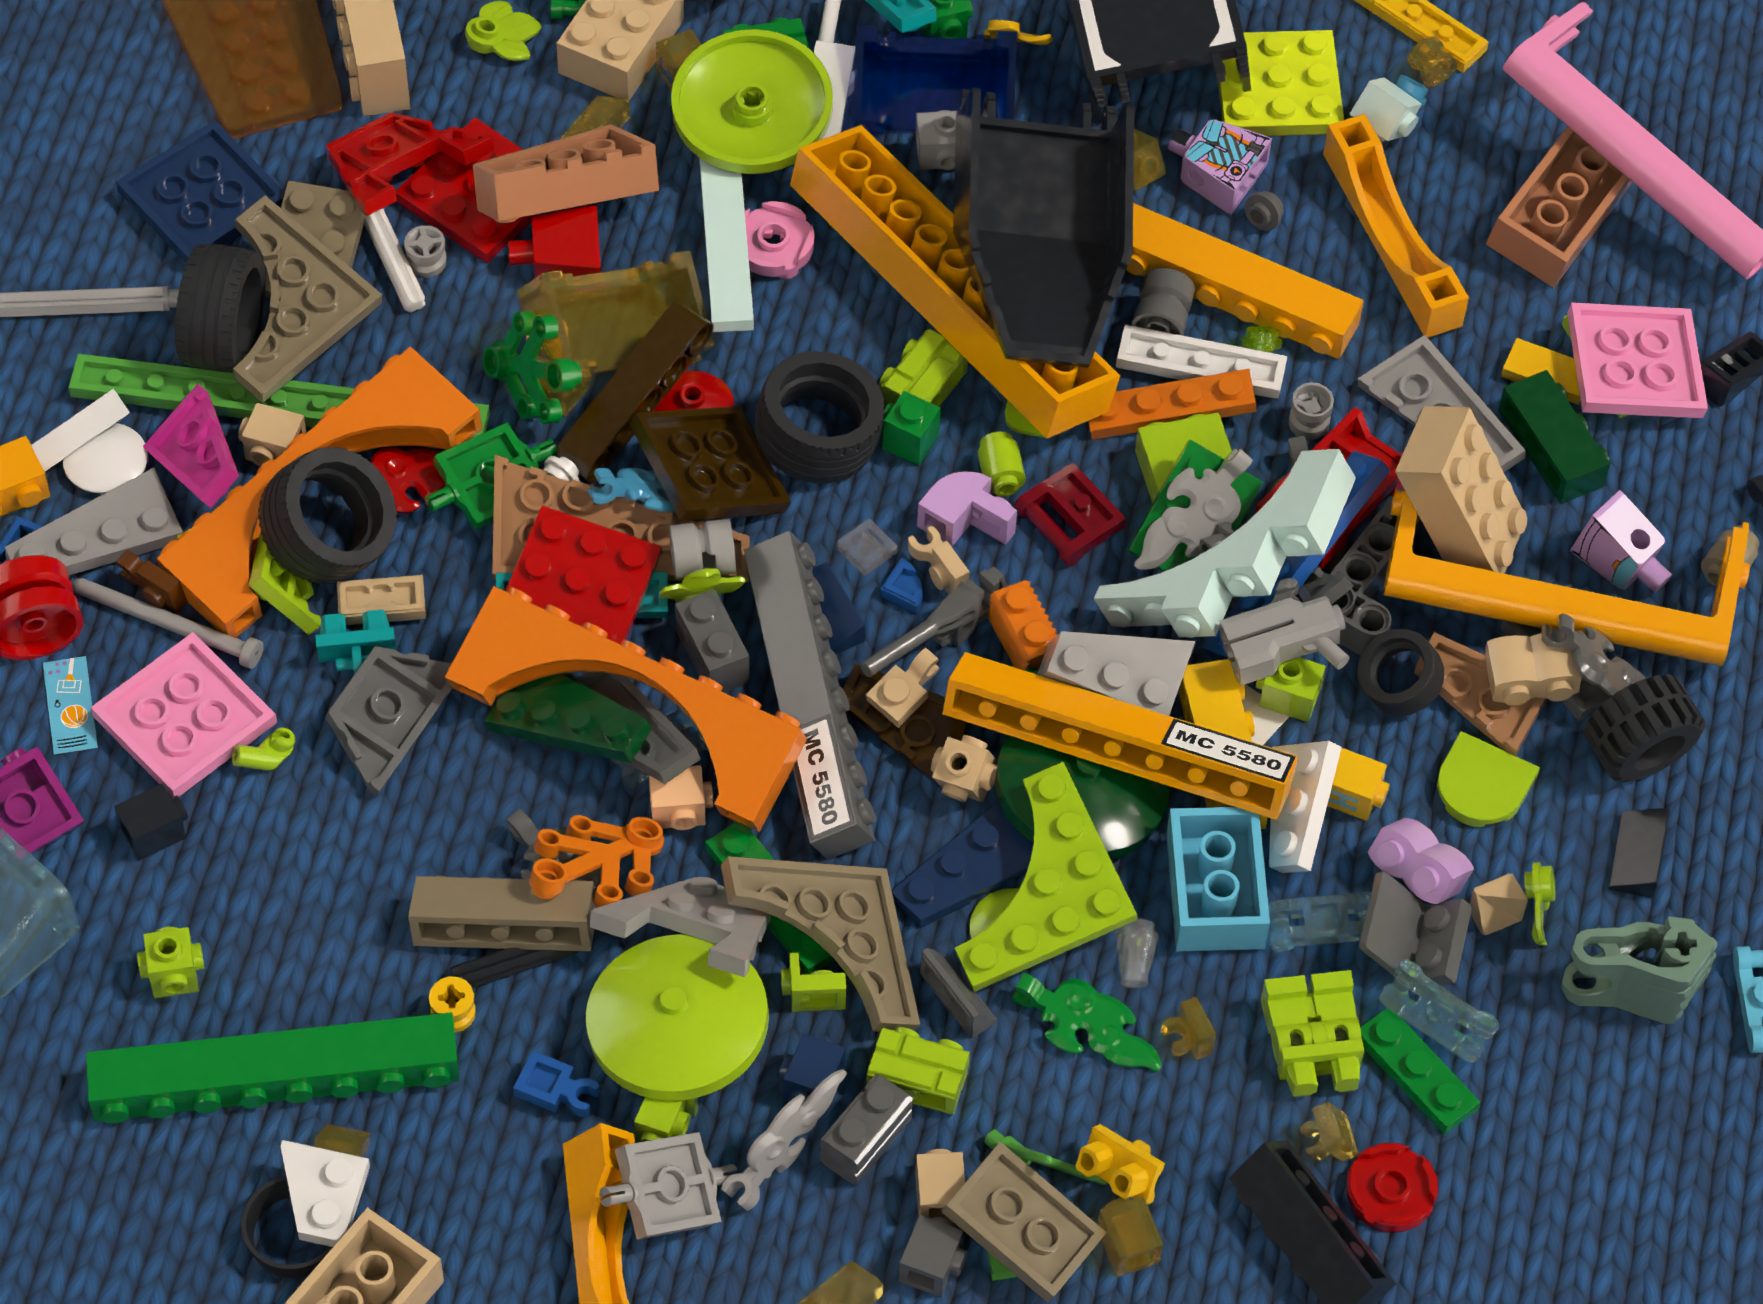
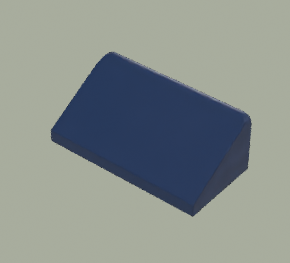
(844, 620)

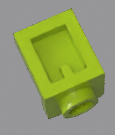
(813, 991)

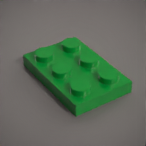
(1198, 459)

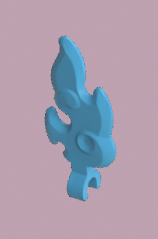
(632, 484)

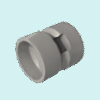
(702, 548)

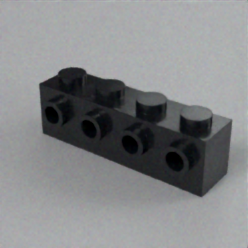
(1309, 1227)

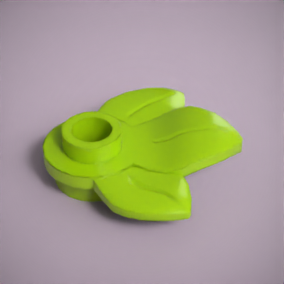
(502, 31)
(700, 582)
(1541, 887)

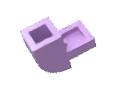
(964, 501)

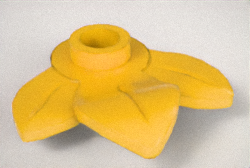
(1004, 25)

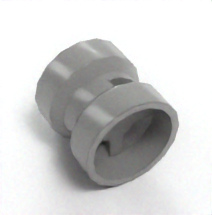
(1311, 410)

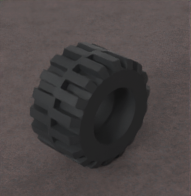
(1644, 728)

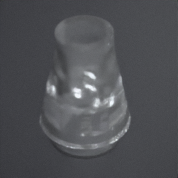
(1136, 950)

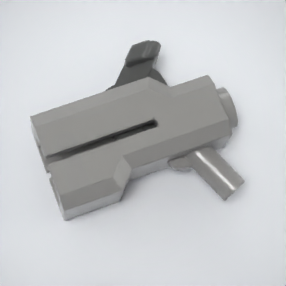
(1282, 632)

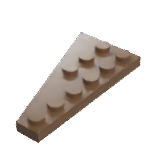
(523, 491)

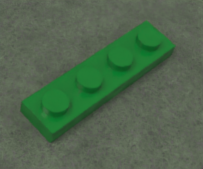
(741, 842)

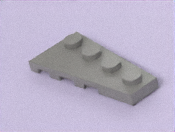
(99, 532)

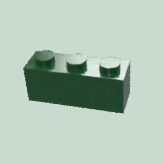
(1554, 436)

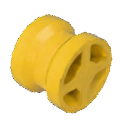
(451, 989)

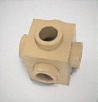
(974, 778)

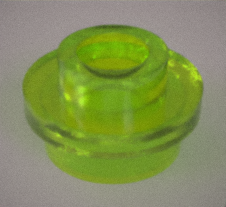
(1262, 339)

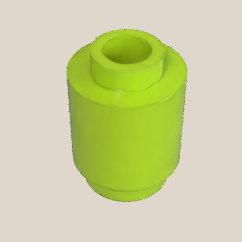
(1002, 462)

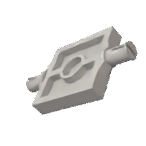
(667, 1185)

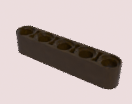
(635, 388)

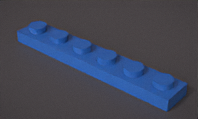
(1369, 474)

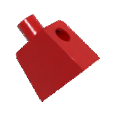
(561, 242)

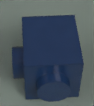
(809, 1066)

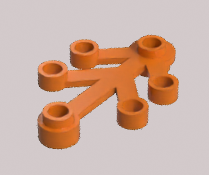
(639, 837)

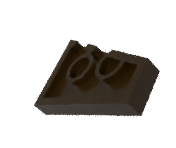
(918, 736)

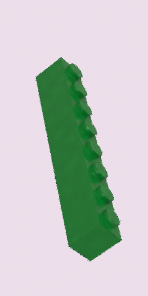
(272, 1067)

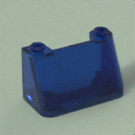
(927, 74)

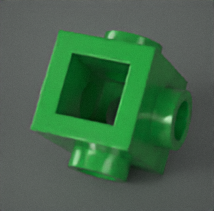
(951, 19)

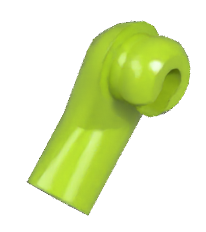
(268, 753)

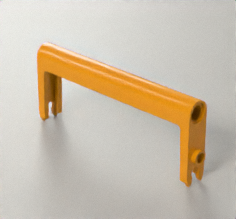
(1541, 603)

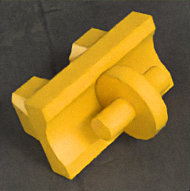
(1122, 1164)

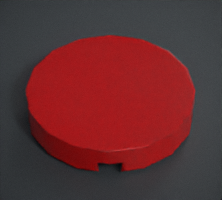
(1391, 1187)

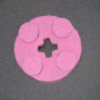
(795, 234)

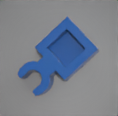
(550, 1081)

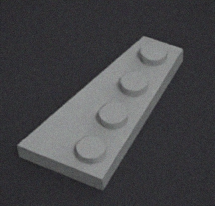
(1423, 378)

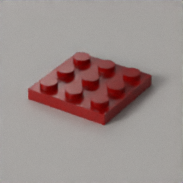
(445, 198)
(586, 571)

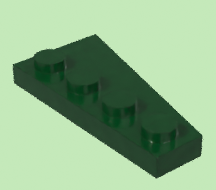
(570, 717)

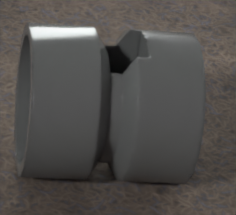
(1164, 301)

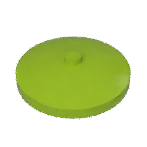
(751, 101)
(673, 1022)

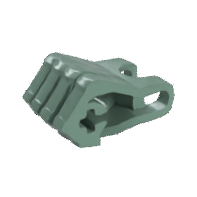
(1652, 991)

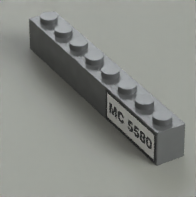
(808, 689)

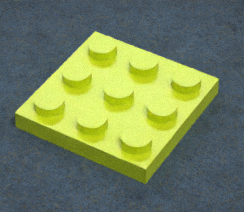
(1291, 84)

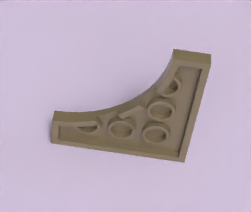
(311, 299)
(844, 912)

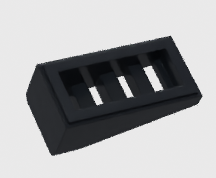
(1731, 369)

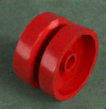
(36, 608)

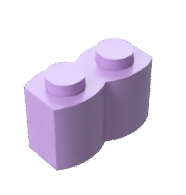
(1427, 867)

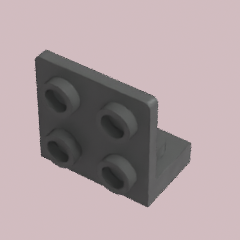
(1407, 929)

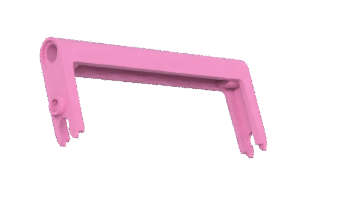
(1631, 146)

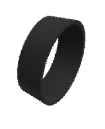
(261, 1200)

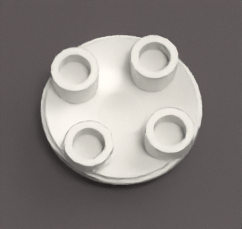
(107, 460)

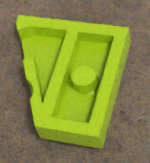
(282, 589)

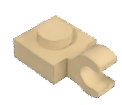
(946, 566)
(902, 692)

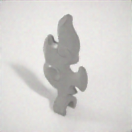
(1210, 503)
(773, 1147)

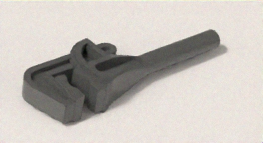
(949, 622)

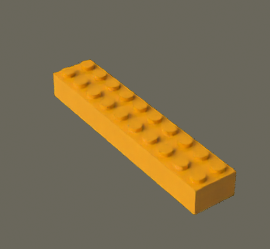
(913, 247)

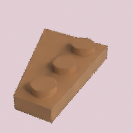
(1469, 692)

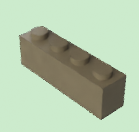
(499, 914)

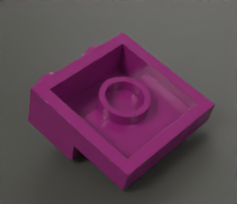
(33, 801)

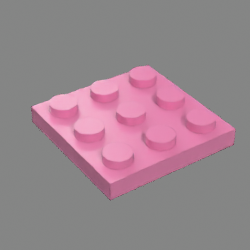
(1637, 360)
(183, 715)

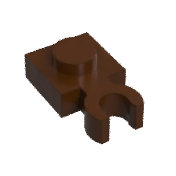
(157, 585)

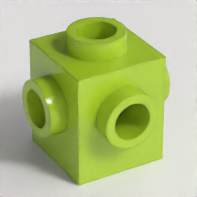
(171, 961)

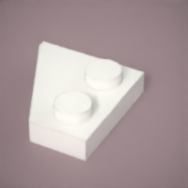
(323, 1190)

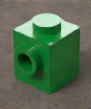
(910, 427)

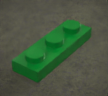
(1418, 1071)

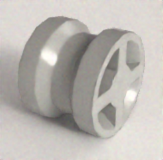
(432, 244)

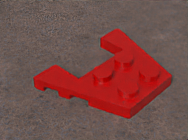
(391, 144)

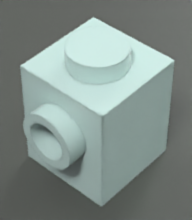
(1387, 109)

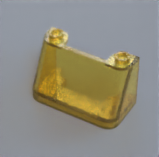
(611, 311)

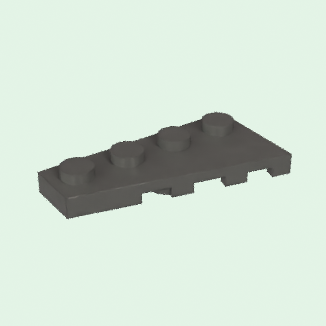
(666, 749)

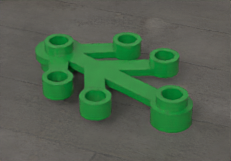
(503, 364)

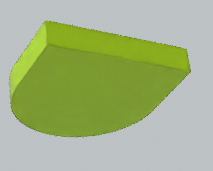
(1483, 782)

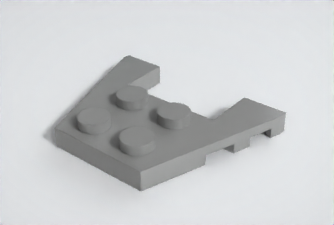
(695, 909)

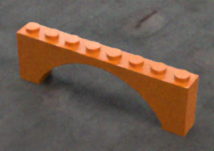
(398, 406)
(523, 642)

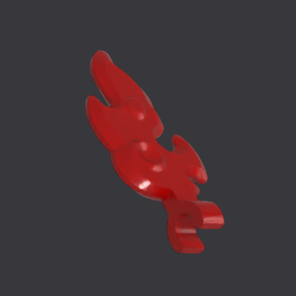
(408, 470)

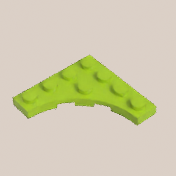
(1066, 893)

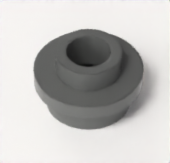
(1264, 210)

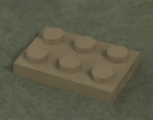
(327, 215)
(1024, 1222)

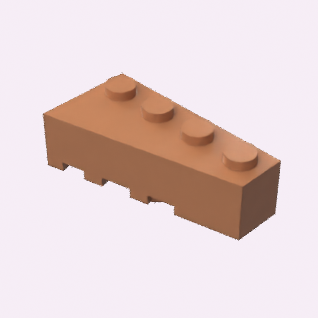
(566, 174)

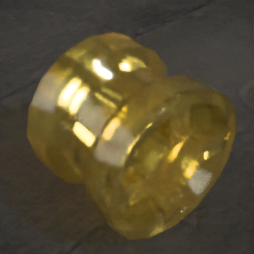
(1432, 61)

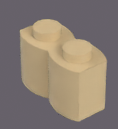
(1529, 669)

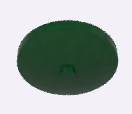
(1119, 803)

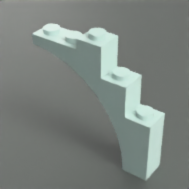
(1246, 563)

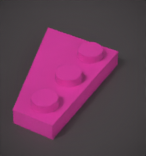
(195, 448)

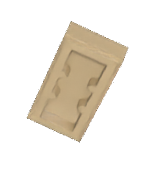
(399, 597)

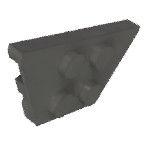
(387, 710)

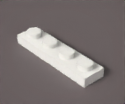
(1190, 357)

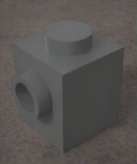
(932, 1255)

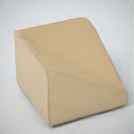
(1498, 904)

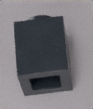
(151, 821)

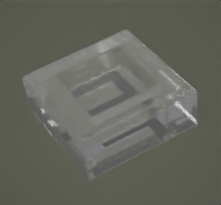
(867, 547)

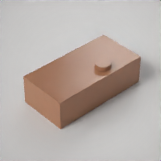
(1558, 208)

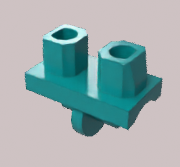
(353, 647)

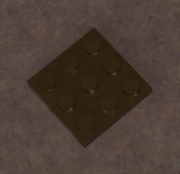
(709, 463)

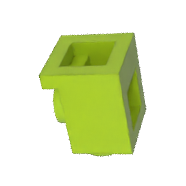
(663, 1118)

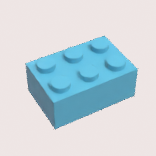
(1217, 879)

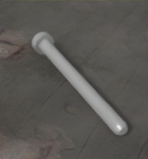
(247, 652)

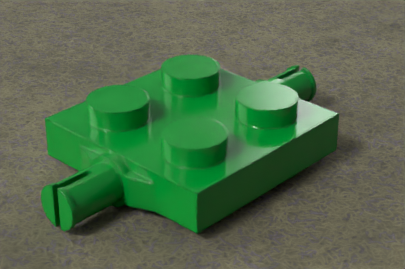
(470, 471)

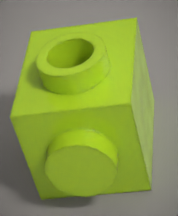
(1292, 688)

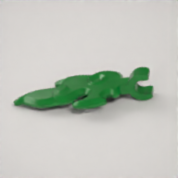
(1079, 1006)

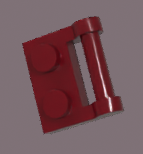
(1079, 504)

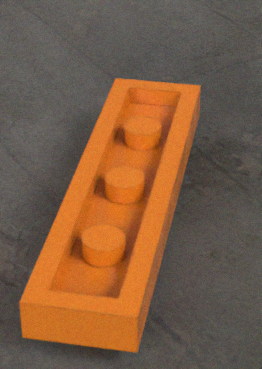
(1171, 401)

